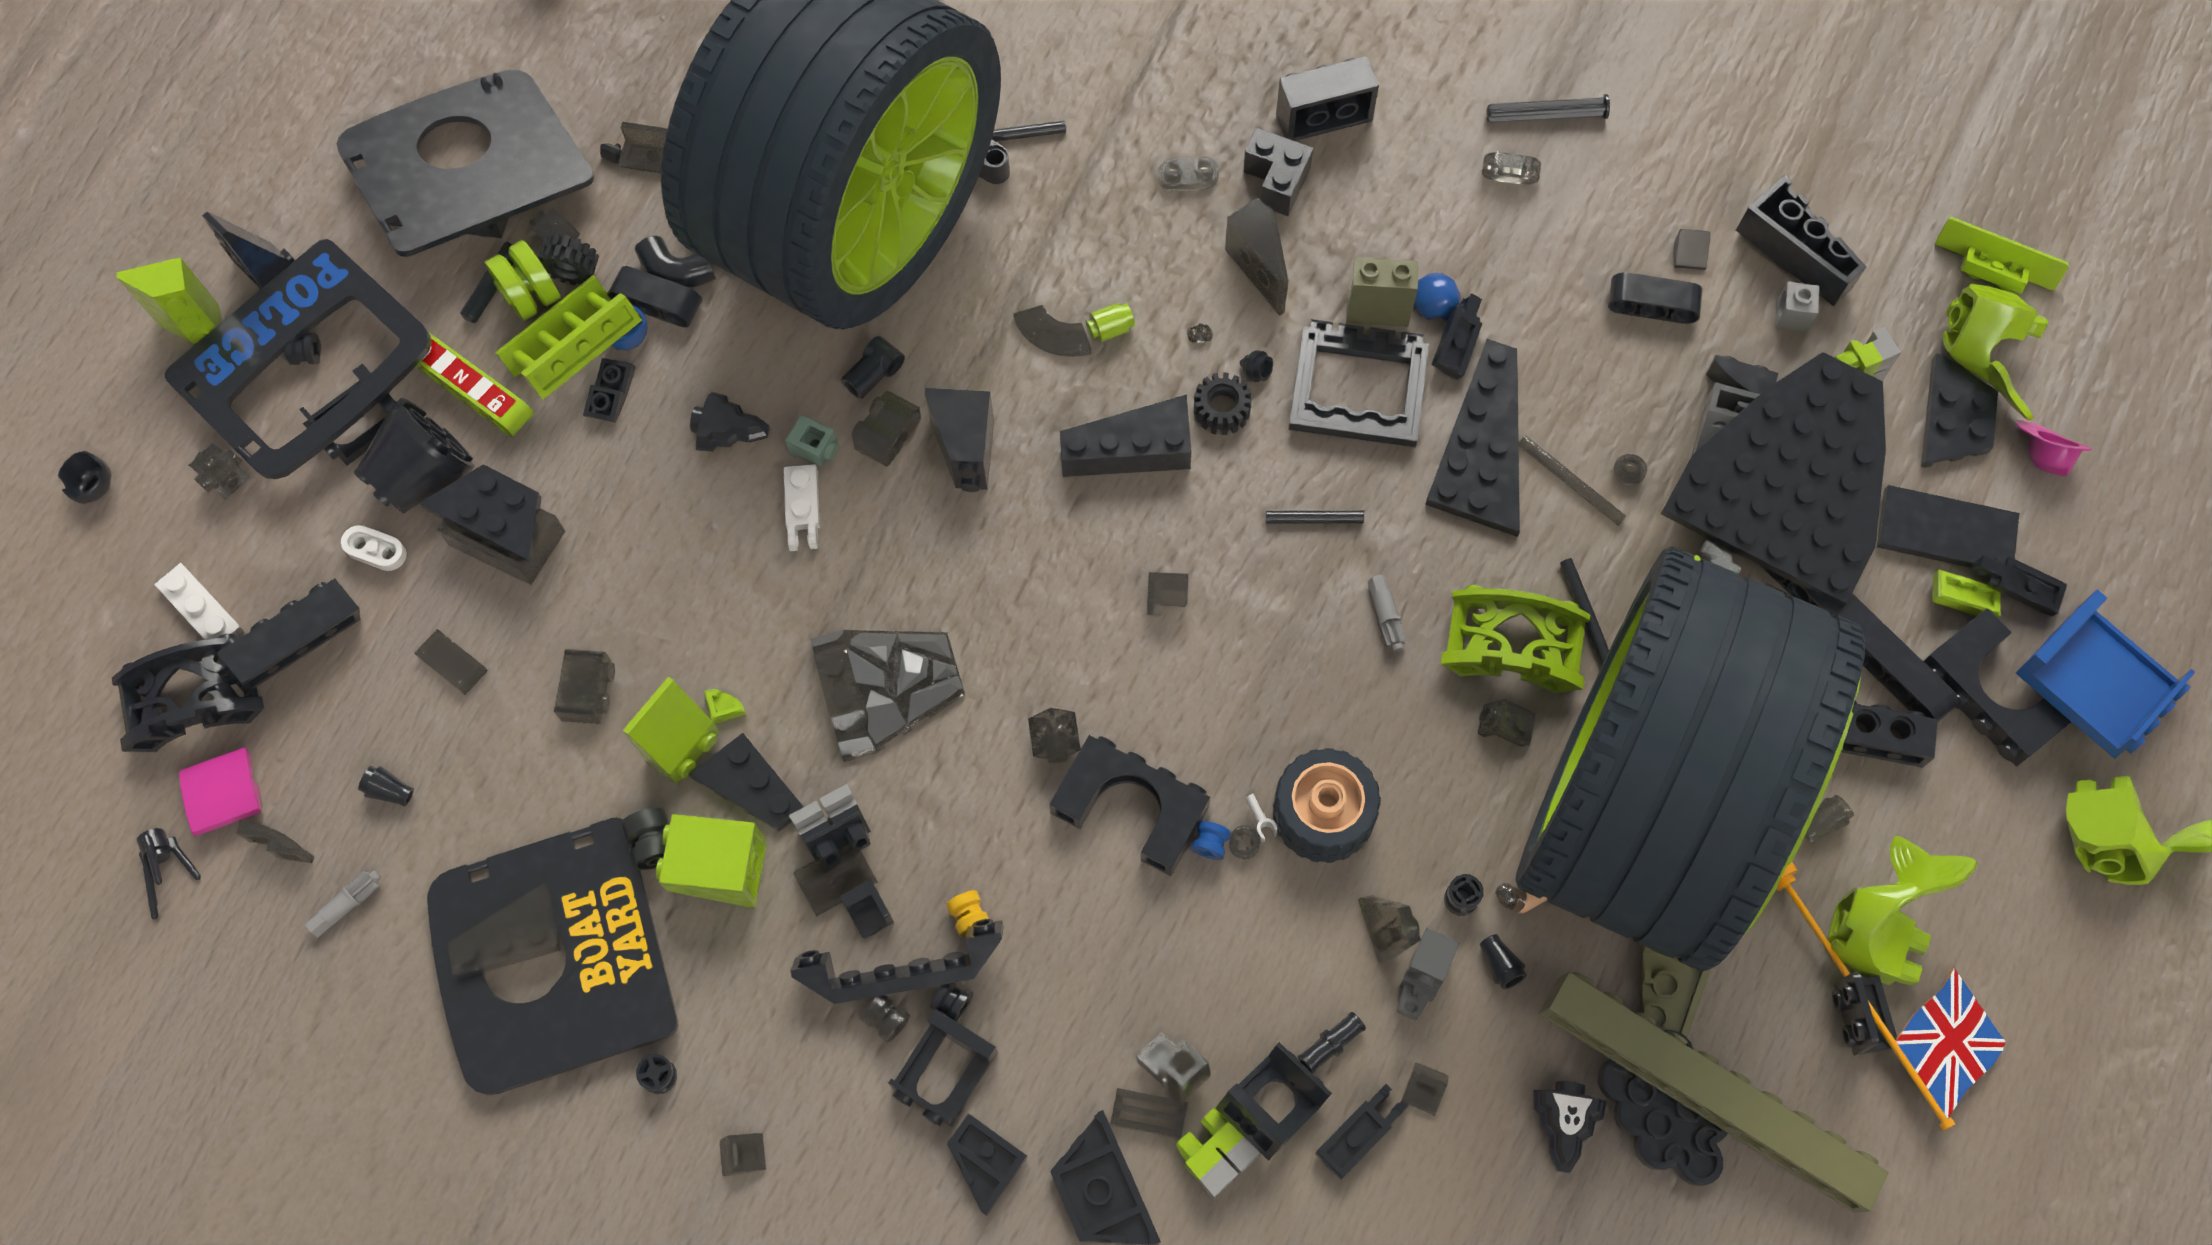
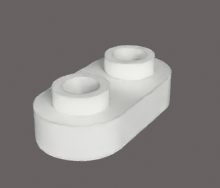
(376, 549)

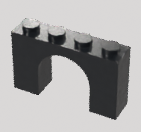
(2012, 731)
(1103, 766)

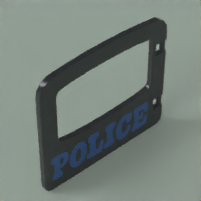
(262, 328)

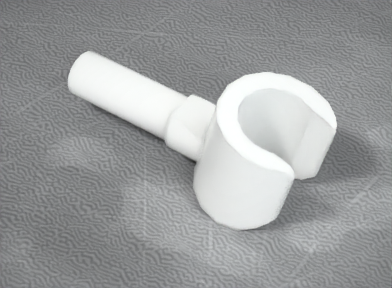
(1260, 817)

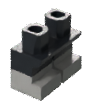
(824, 839)

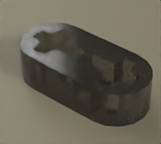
(1511, 168)

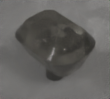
(1199, 333)

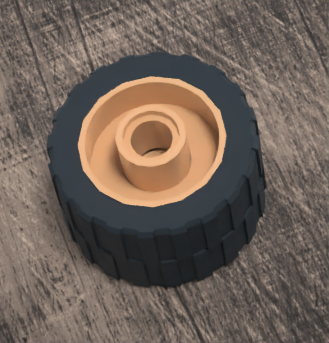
(1326, 805)

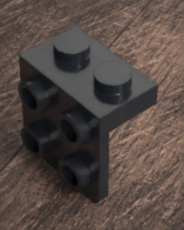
(1852, 999)

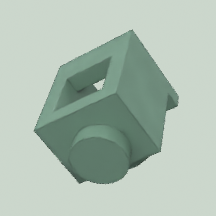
(809, 433)

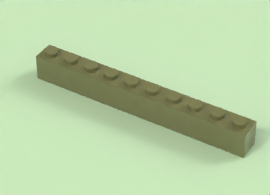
(1714, 1092)

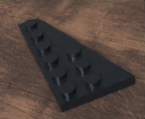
(1482, 456)

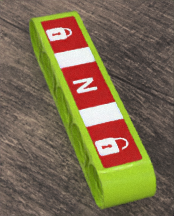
(475, 388)

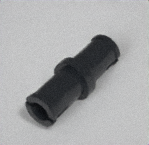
(1332, 1042)

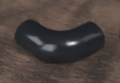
(658, 261)

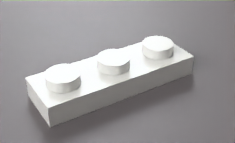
(197, 604)

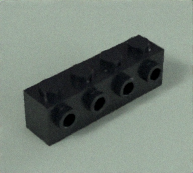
(288, 635)

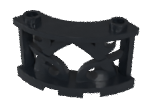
(148, 728)

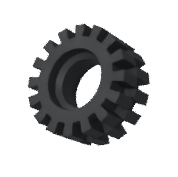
(568, 259)
(1226, 387)

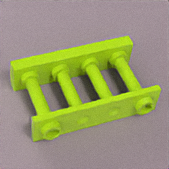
(568, 337)

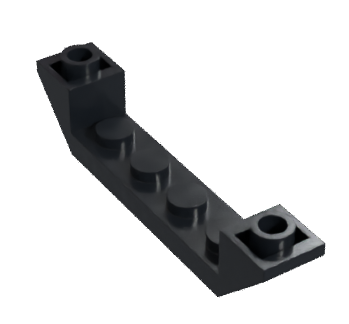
(817, 971)

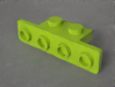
(1999, 258)

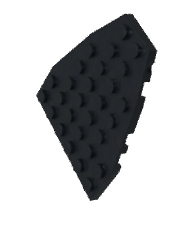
(1795, 478)

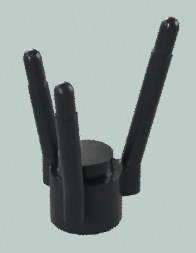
(156, 849)

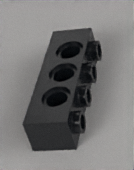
(1916, 730)

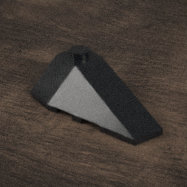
(249, 252)

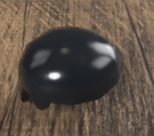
(85, 477)

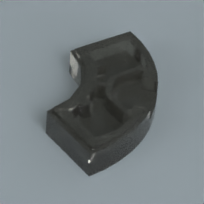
(1051, 334)

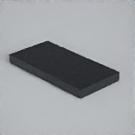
(1945, 527)

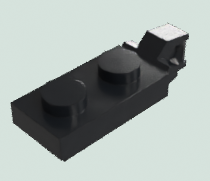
(1459, 338)
(2021, 582)

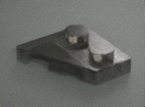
(1389, 926)

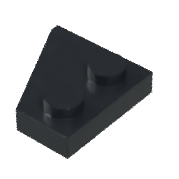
(985, 1161)

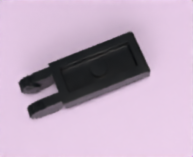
(1358, 1134)

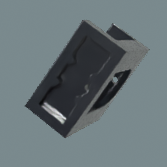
(354, 449)
(906, 1081)
(1253, 1121)

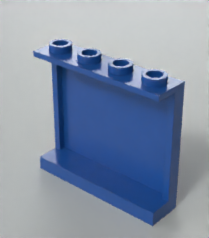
(2102, 680)

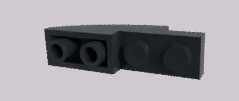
(1740, 375)

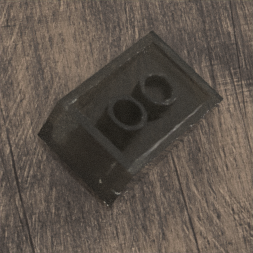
(1257, 249)

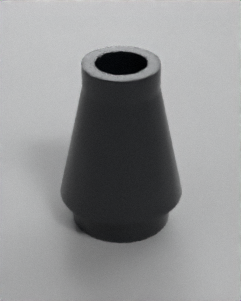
(384, 786)
(1502, 962)

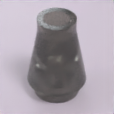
(1830, 816)

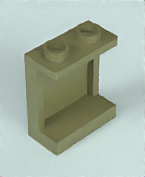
(1382, 291)

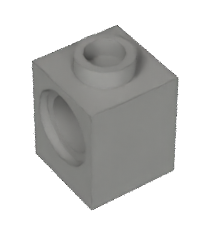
(1797, 306)

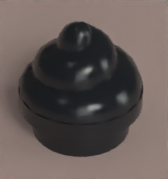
(1257, 366)

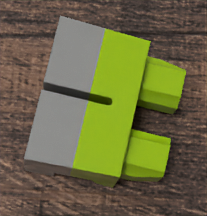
(1873, 357)
(1205, 1161)

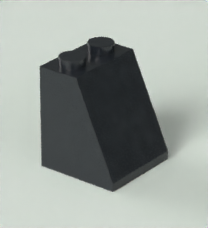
(964, 432)

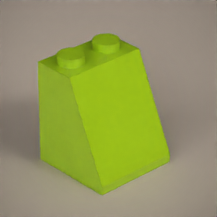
(712, 859)

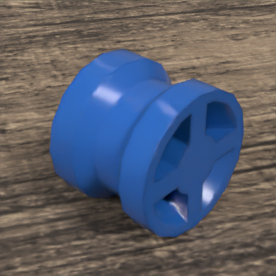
(1210, 840)

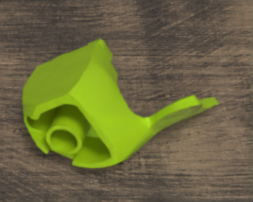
(1978, 323)
(2116, 837)
(1867, 922)

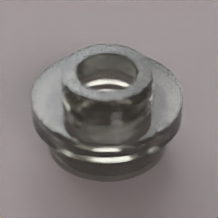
(1627, 477)

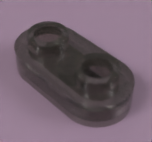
(1188, 175)

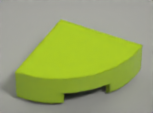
(723, 706)

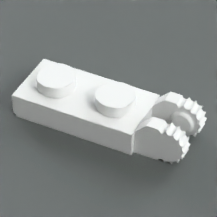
(802, 504)

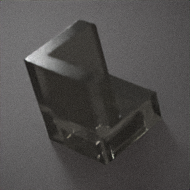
(1166, 590)

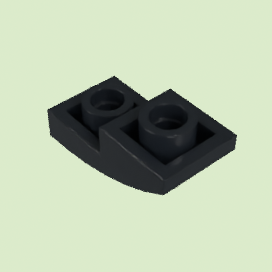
(610, 390)

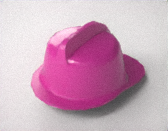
(2050, 450)

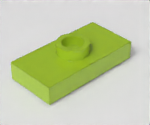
(1964, 594)

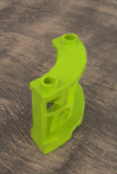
(1543, 672)

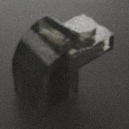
(1176, 1067)

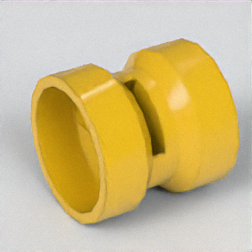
(966, 910)

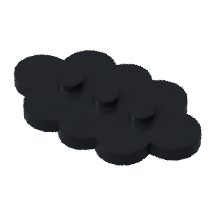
(1663, 1128)

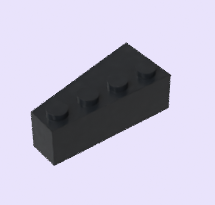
(1800, 241)
(1130, 442)

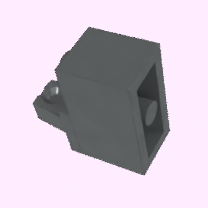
(1426, 972)

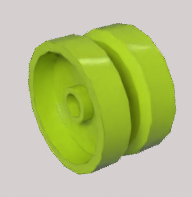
(524, 279)

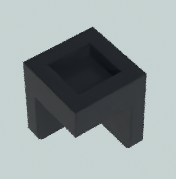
(867, 909)

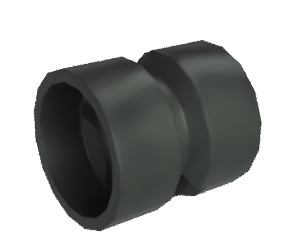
(645, 832)

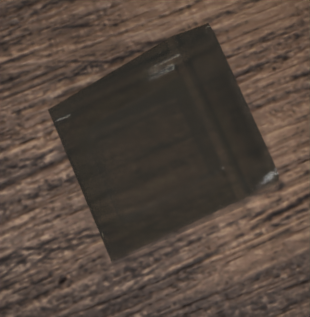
(1425, 1088)
(742, 1154)

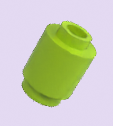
(1110, 322)

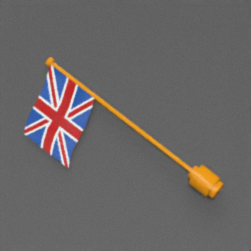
(1943, 1043)

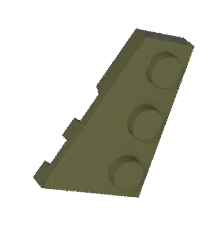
(1670, 990)

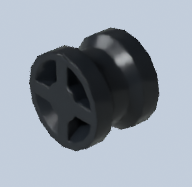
(304, 349)
(952, 1000)
(653, 1067)

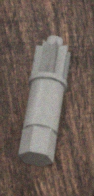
(1387, 613)
(344, 902)

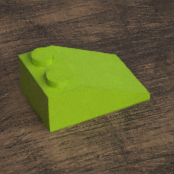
(671, 731)

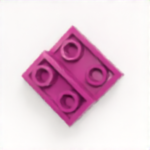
(220, 791)

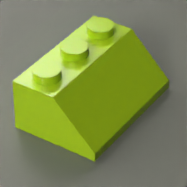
(173, 298)

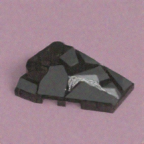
(883, 684)

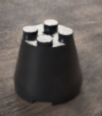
(411, 458)

